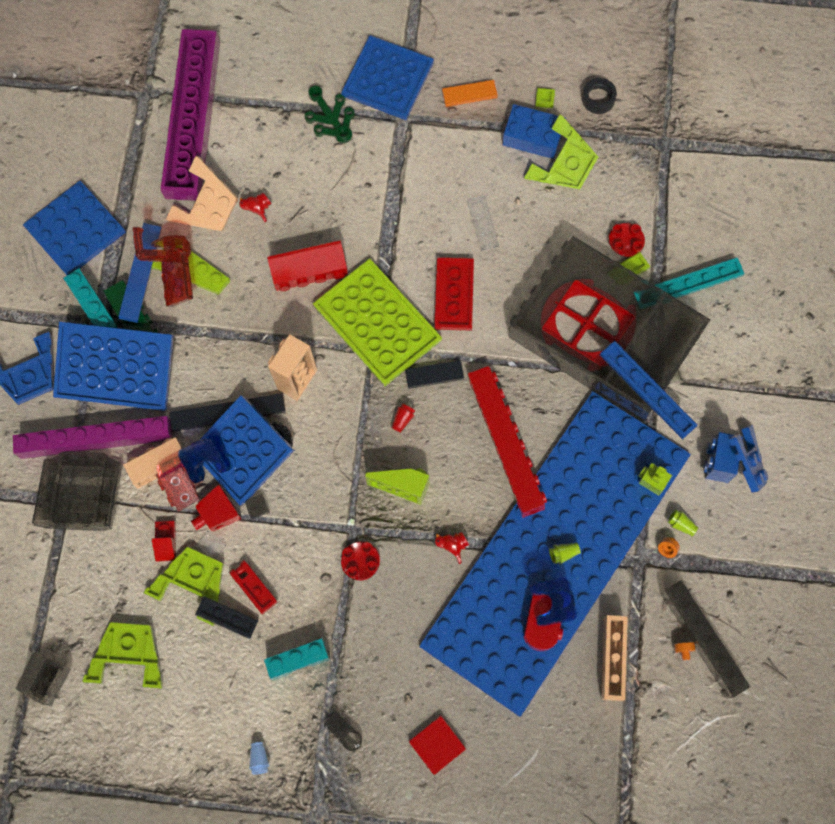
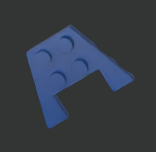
(32, 376)
(751, 458)

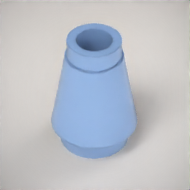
(258, 759)

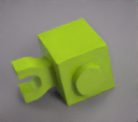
(654, 478)

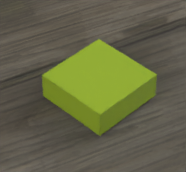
(545, 97)

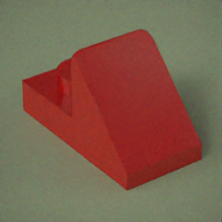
(165, 541)

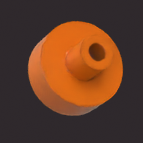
(668, 547)
(685, 649)

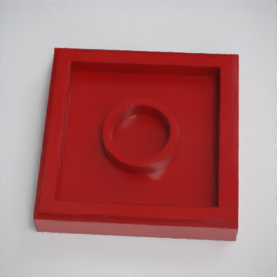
(437, 745)

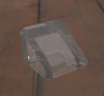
(210, 545)

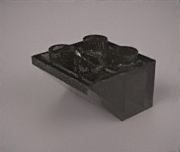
(43, 679)

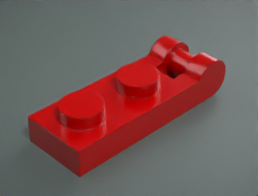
(253, 588)

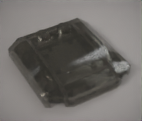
(77, 492)

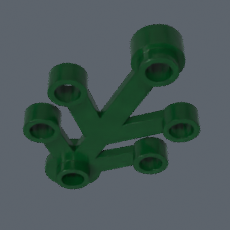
(330, 117)

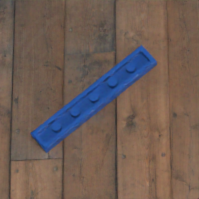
(138, 278)
(648, 390)

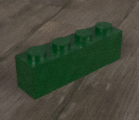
(115, 296)

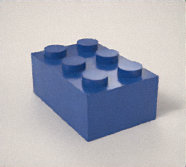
(532, 132)

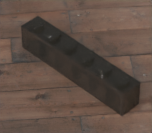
(705, 639)

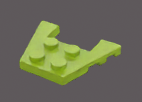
(572, 163)
(193, 573)
(126, 645)

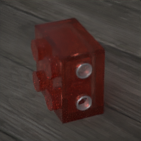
(177, 484)

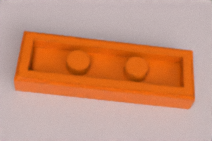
(469, 93)

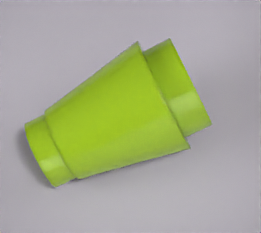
(681, 522)
(563, 552)

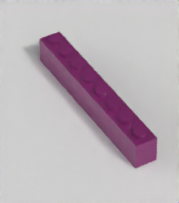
(92, 437)

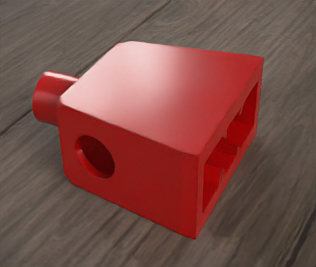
(215, 511)

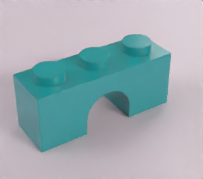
(297, 658)

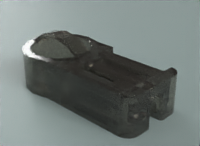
(341, 729)

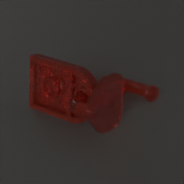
(174, 264)

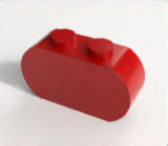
(541, 637)

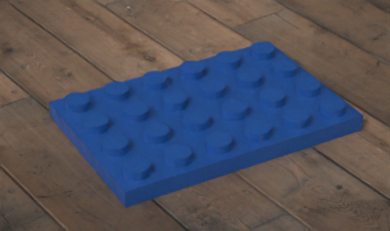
(113, 365)

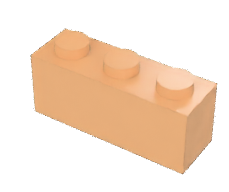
(144, 468)

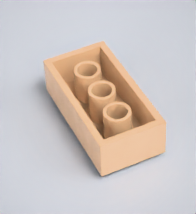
(292, 367)

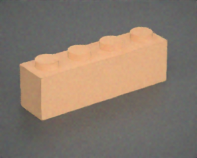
(614, 658)

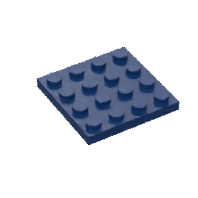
(387, 77)
(74, 228)
(252, 449)

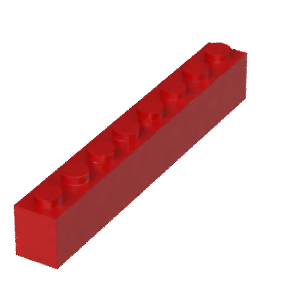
(506, 442)

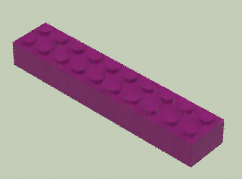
(190, 113)

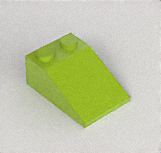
(404, 483)

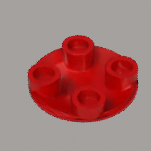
(626, 239)
(360, 560)

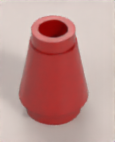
(402, 417)

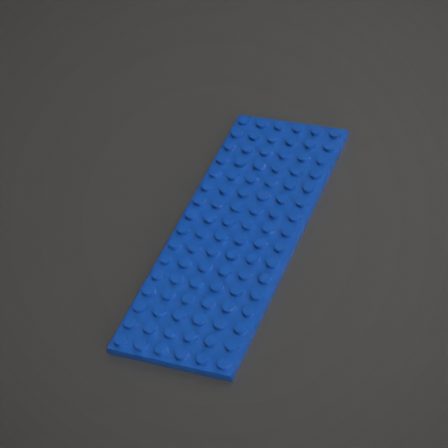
(590, 501)

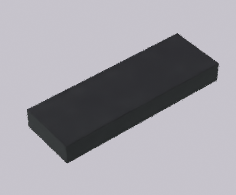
(434, 374)
(226, 617)

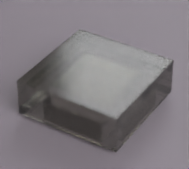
(257, 506)

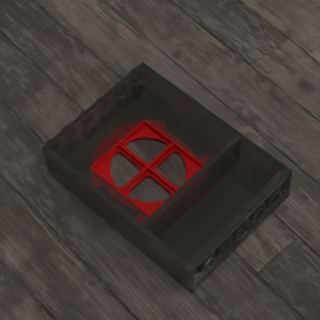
(652, 331)

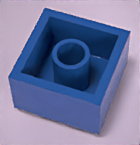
(721, 462)

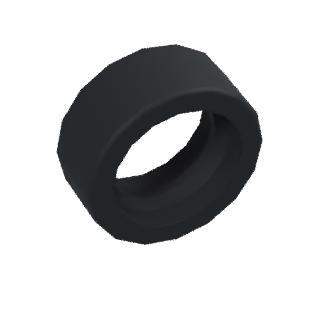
(599, 83)

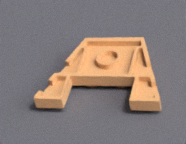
(212, 204)

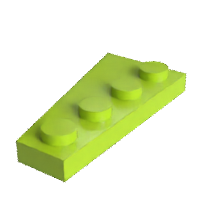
(202, 274)

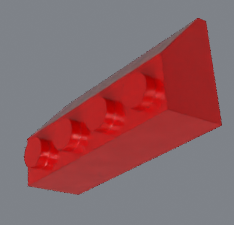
(308, 266)

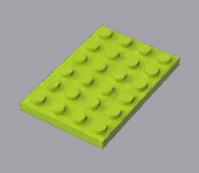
(377, 322)

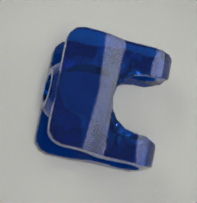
(208, 449)
(562, 599)

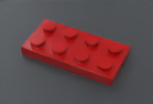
(454, 294)

